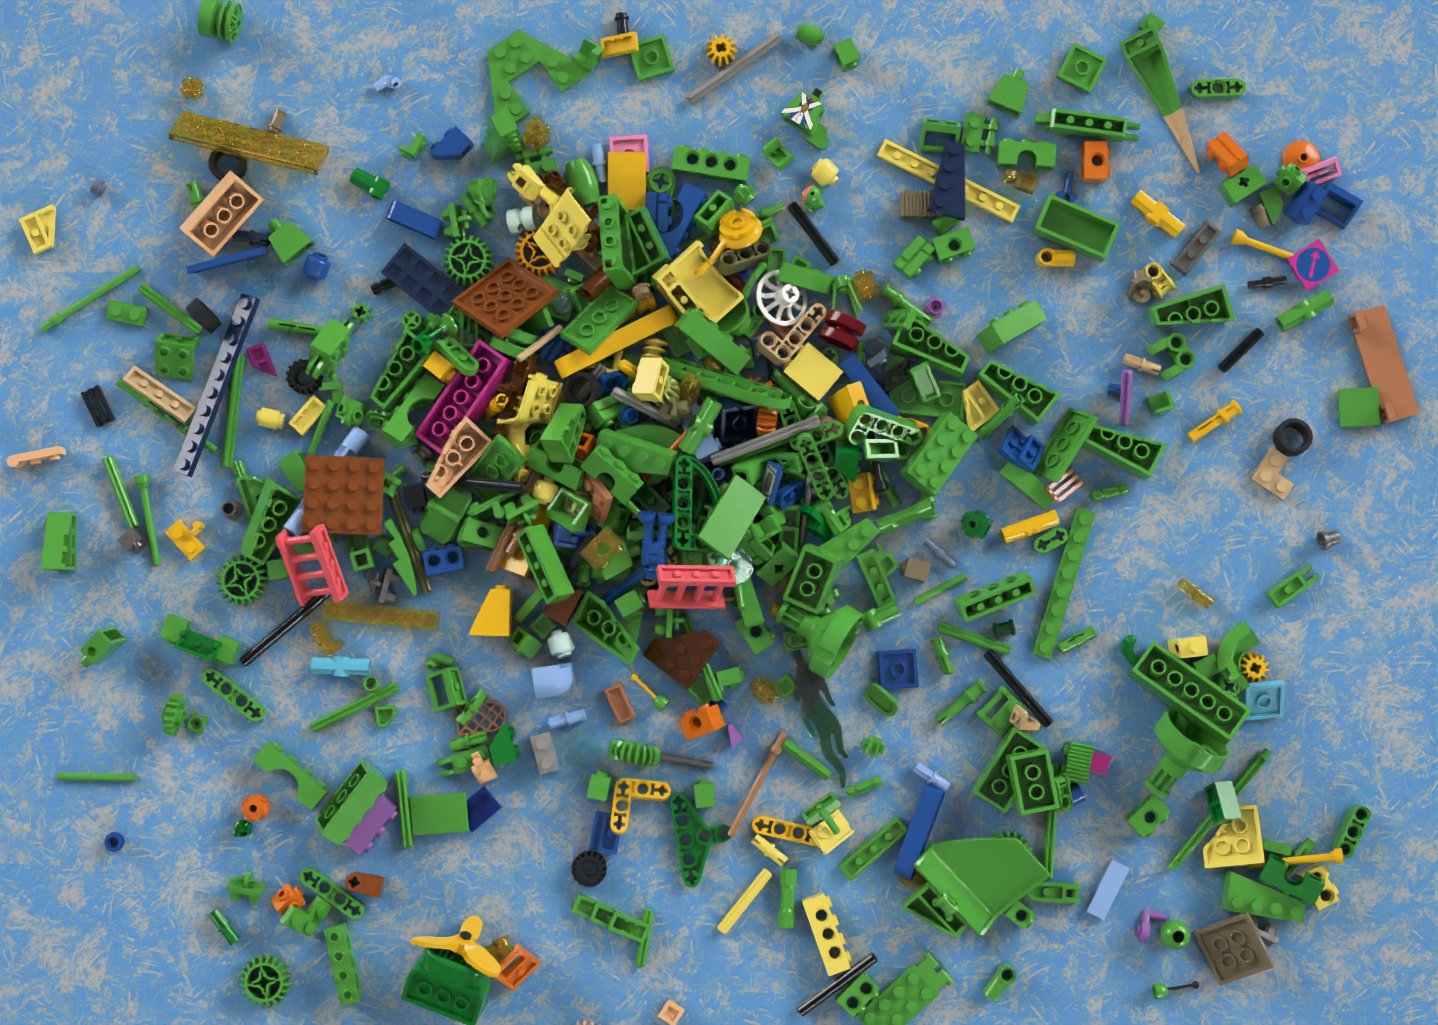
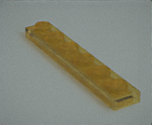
(381, 615)

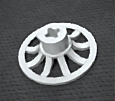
(784, 296)

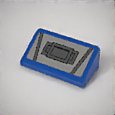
(771, 481)

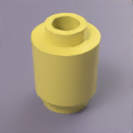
(270, 418)

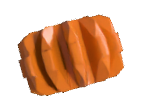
(767, 421)

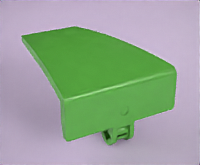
(980, 877)

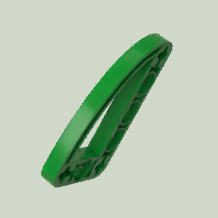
(686, 513)

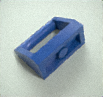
(1344, 198)
(566, 538)

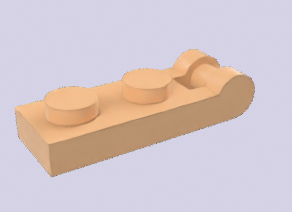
(35, 457)

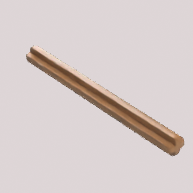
(505, 538)

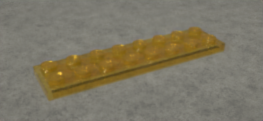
(249, 142)

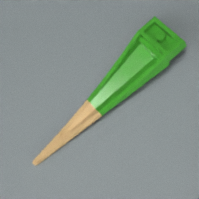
(1150, 63)

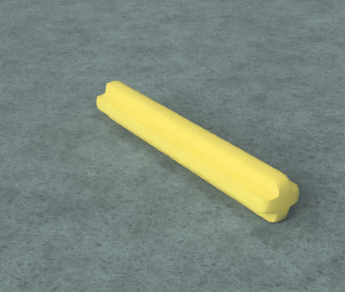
(744, 901)

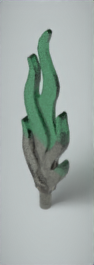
(819, 713)

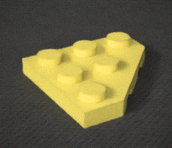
(1236, 842)

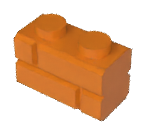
(1227, 154)

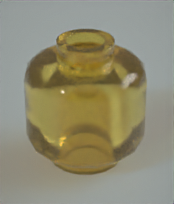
(764, 690)

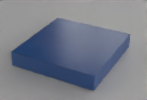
(898, 668)

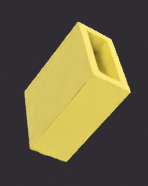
(812, 372)

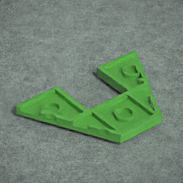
(517, 56)

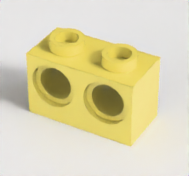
(1331, 889)

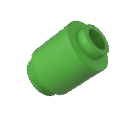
(810, 35)

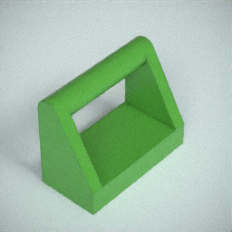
(937, 126)
(565, 519)
(453, 685)

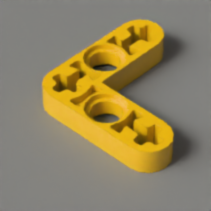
(632, 792)

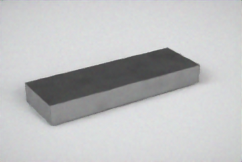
(1196, 247)

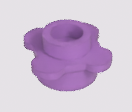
(940, 306)

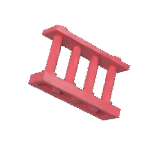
(326, 557)
(691, 576)

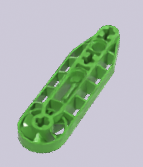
(730, 385)

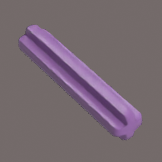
(1125, 397)

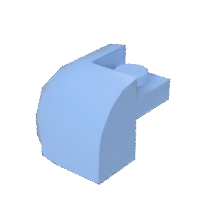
(552, 680)

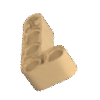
(796, 333)

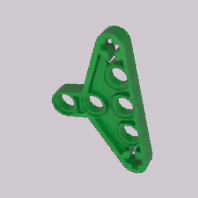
(696, 847)

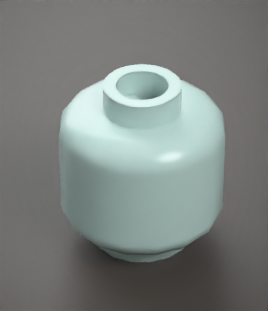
(560, 644)

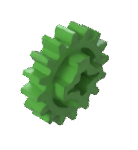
(174, 714)

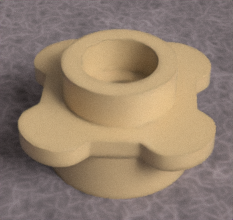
(641, 291)

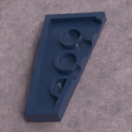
(949, 186)

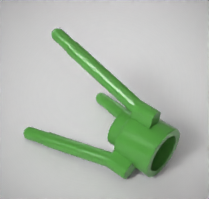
(844, 286)

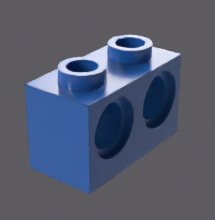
(444, 565)

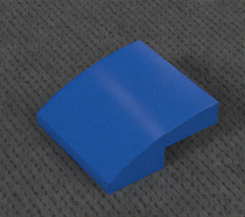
(1021, 450)

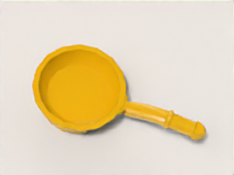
(735, 232)

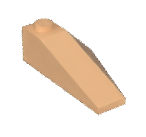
(460, 452)

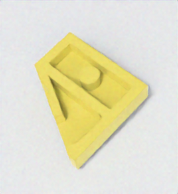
(40, 228)
(978, 405)

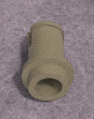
(277, 121)
(1260, 216)

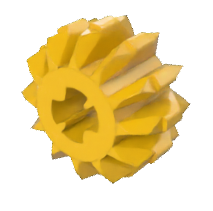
(723, 56)
(1257, 660)

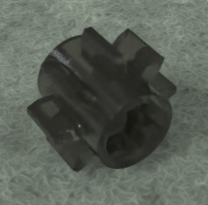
(699, 488)

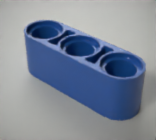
(414, 219)

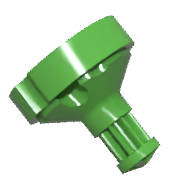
(827, 636)
(1185, 749)

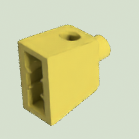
(1188, 646)

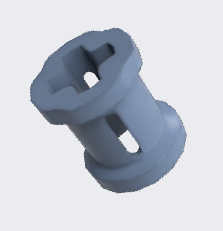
(756, 354)

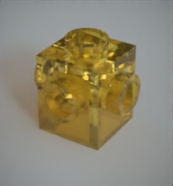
(536, 132)

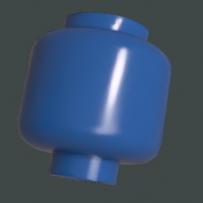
(316, 266)

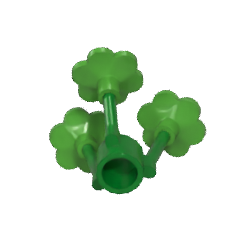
(433, 326)

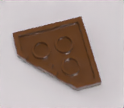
(683, 655)

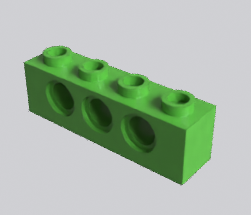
(718, 172)
(995, 596)
(343, 963)

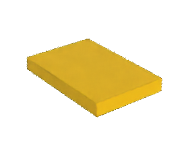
(628, 177)

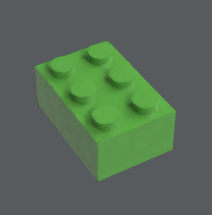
(813, 578)
(1032, 781)

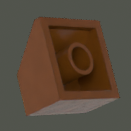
(564, 611)

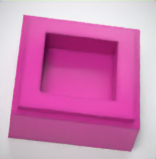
(1100, 763)

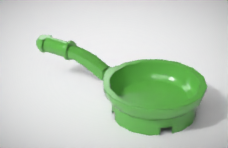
(738, 318)

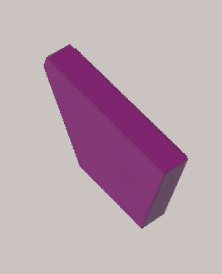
(261, 359)

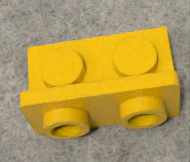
(862, 493)

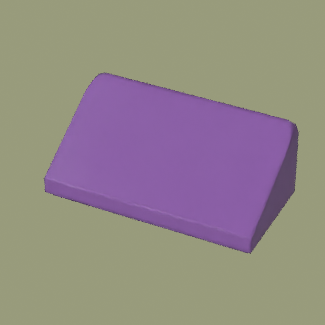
(735, 736)

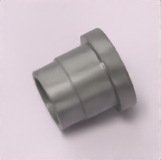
(237, 509)
(1328, 539)

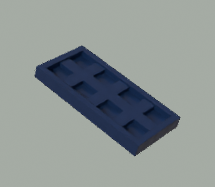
(422, 280)

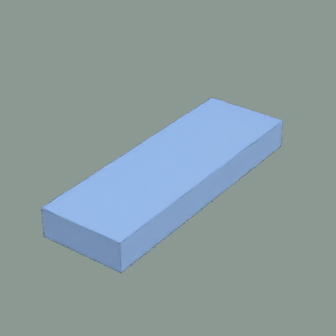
(1107, 889)

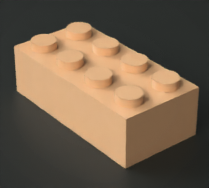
(221, 213)

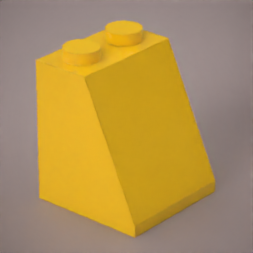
(495, 614)

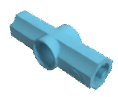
(340, 666)

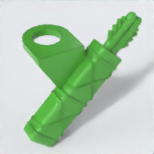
(248, 488)

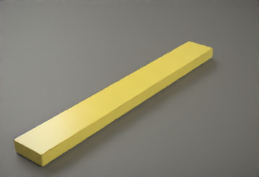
(928, 171)

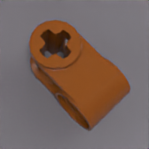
(369, 884)

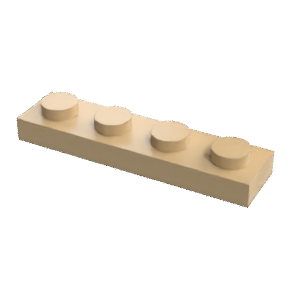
(159, 394)

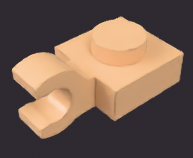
(482, 769)

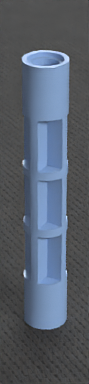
(350, 448)

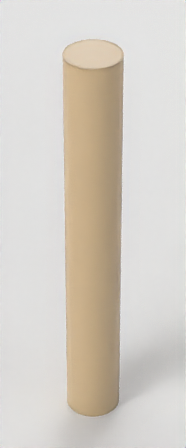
(539, 343)

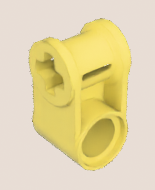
(1159, 280)

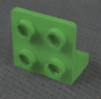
(175, 355)

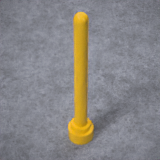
(1239, 238)
(1334, 856)

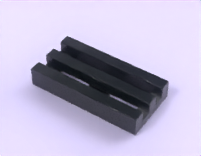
(91, 391)

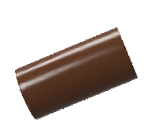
(595, 284)

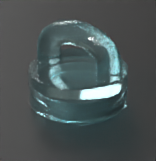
(562, 303)

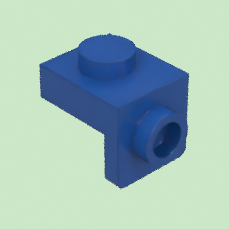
(611, 380)

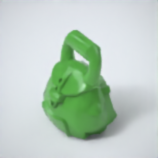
(484, 194)

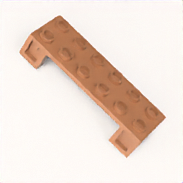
(1383, 363)

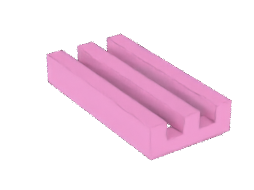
(1321, 164)

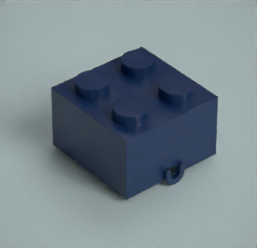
(735, 420)

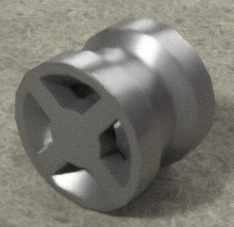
(422, 453)

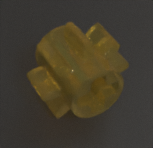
(192, 88)

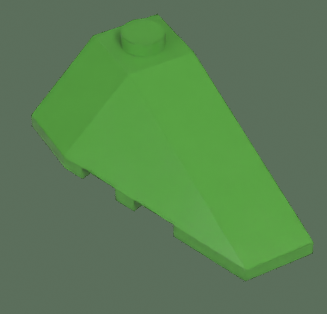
(602, 626)

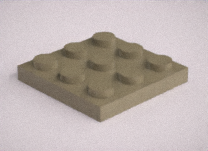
(1234, 948)

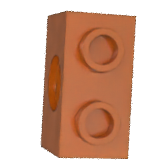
(1090, 172)
(701, 722)

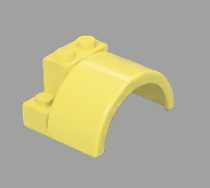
(685, 290)

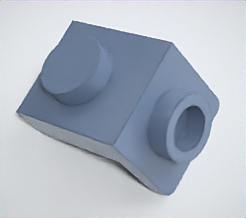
(878, 352)

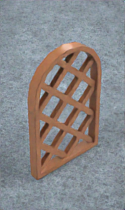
(484, 717)

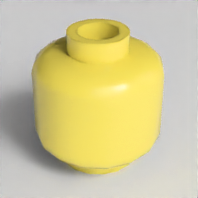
(824, 172)
(544, 490)

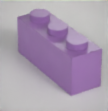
(372, 825)

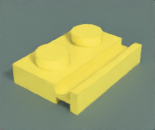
(824, 836)

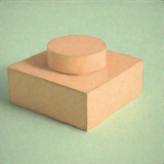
(671, 1012)

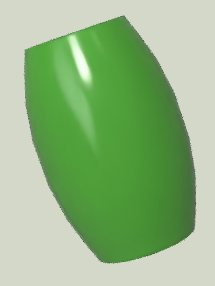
(583, 179)

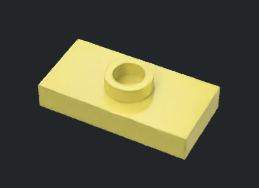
(307, 415)

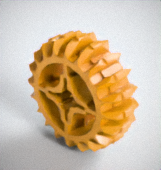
(527, 242)

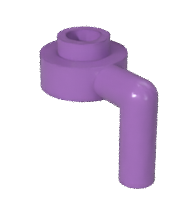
(1143, 930)

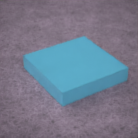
(1265, 699)

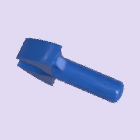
(1067, 188)

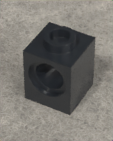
(415, 497)

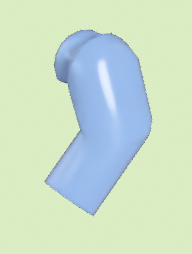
(387, 81)

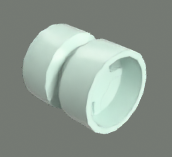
(522, 219)

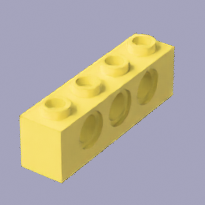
(833, 964)

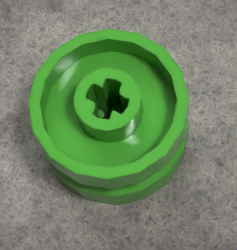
(512, 343)

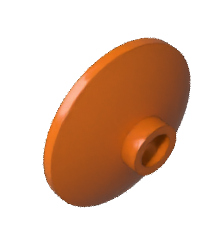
(1296, 149)

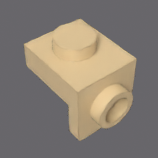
(1022, 720)

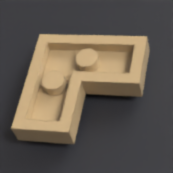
(1268, 477)

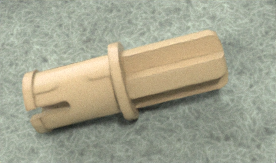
(1141, 364)

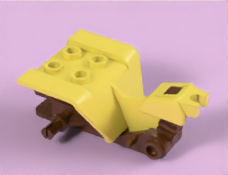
(568, 224)
(530, 402)

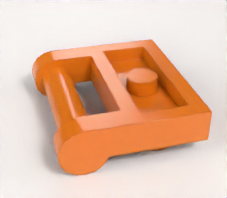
(519, 969)

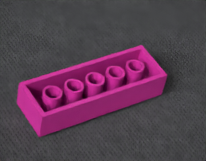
(465, 396)

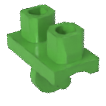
(459, 221)
(523, 514)
(666, 627)
(247, 886)

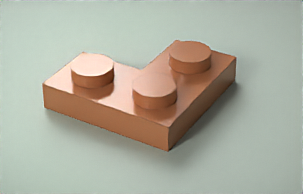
(601, 497)

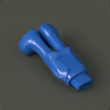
(654, 552)

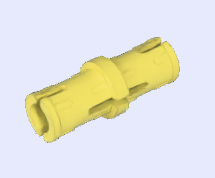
(769, 850)

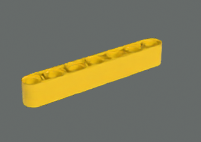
(618, 341)

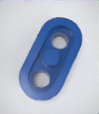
(789, 493)

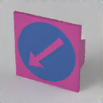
(1312, 265)

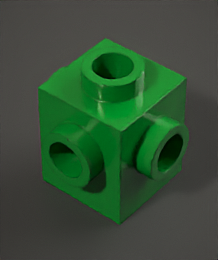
(982, 525)

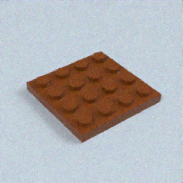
(505, 298)
(343, 494)

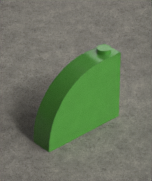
(657, 434)

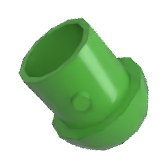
(1167, 931)

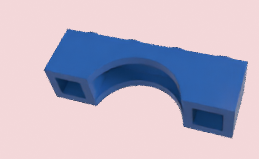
(691, 201)

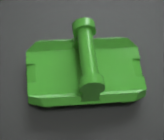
(493, 507)
(445, 514)

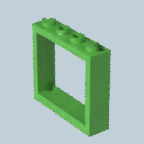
(615, 243)

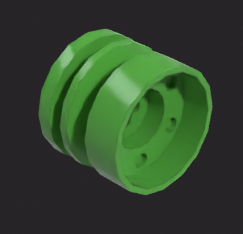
(220, 19)

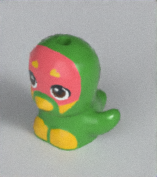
(812, 198)

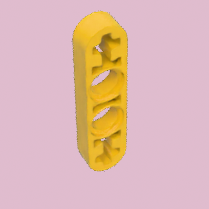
(787, 834)

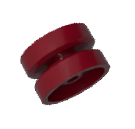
(841, 330)

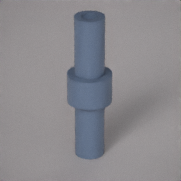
(940, 553)

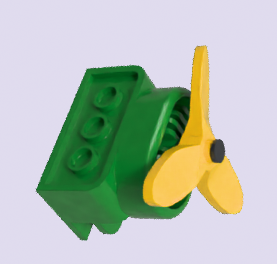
(452, 974)

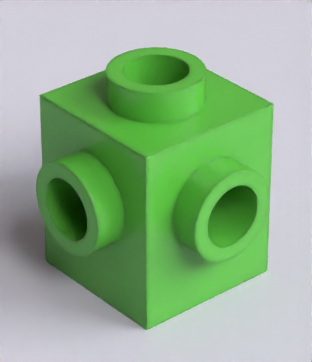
(1289, 178)
(351, 411)

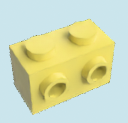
(650, 379)

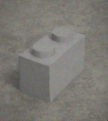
(545, 752)

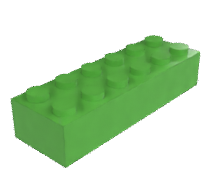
(1189, 693)

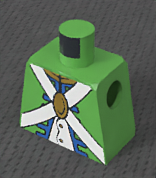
(805, 112)

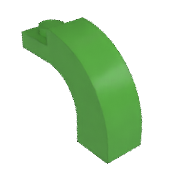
(754, 467)
(1232, 650)

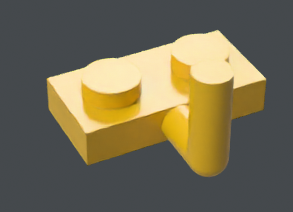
(186, 539)

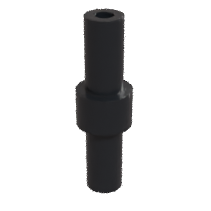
(1267, 282)

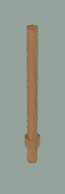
(775, 750)

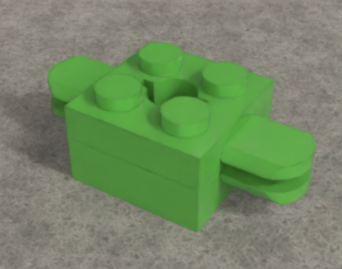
(329, 347)

